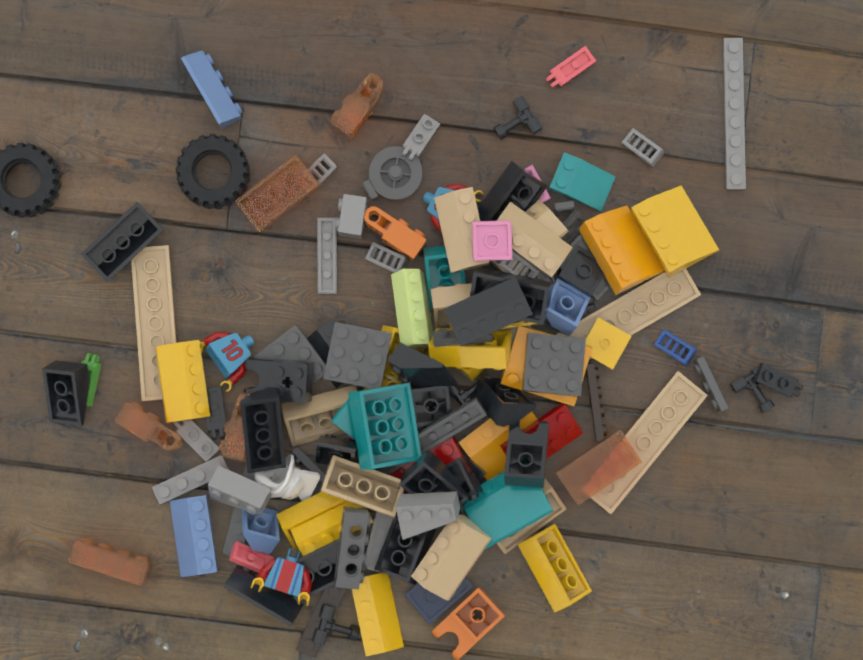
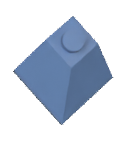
(566, 307)
(261, 530)

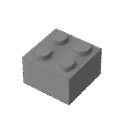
(352, 216)

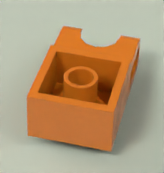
(396, 233)
(466, 626)

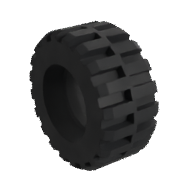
(194, 153)
(49, 183)

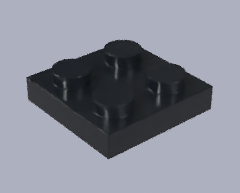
(582, 271)

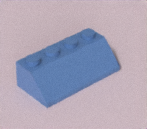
(211, 88)
(194, 536)

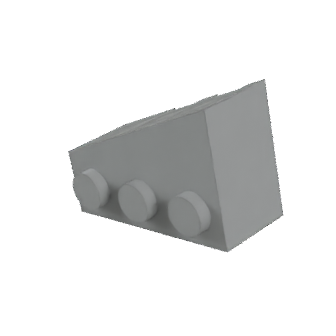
(238, 491)
(426, 511)

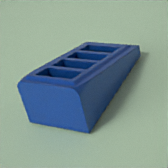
(658, 343)

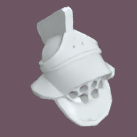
(289, 481)

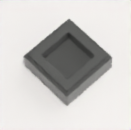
(370, 190)
(564, 208)

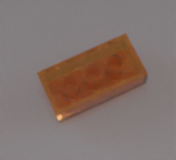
(278, 193)
(598, 467)
(110, 562)

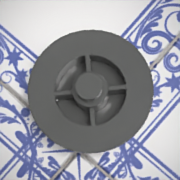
(395, 174)

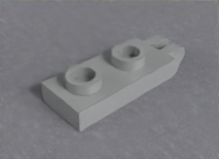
(420, 136)
(197, 439)

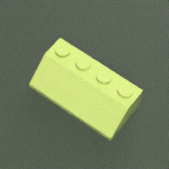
(412, 308)

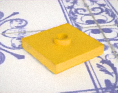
(606, 343)

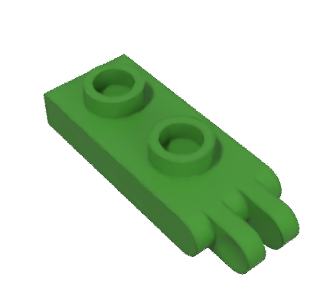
(94, 371)

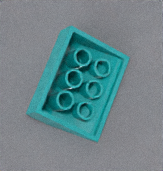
(385, 426)
(506, 508)

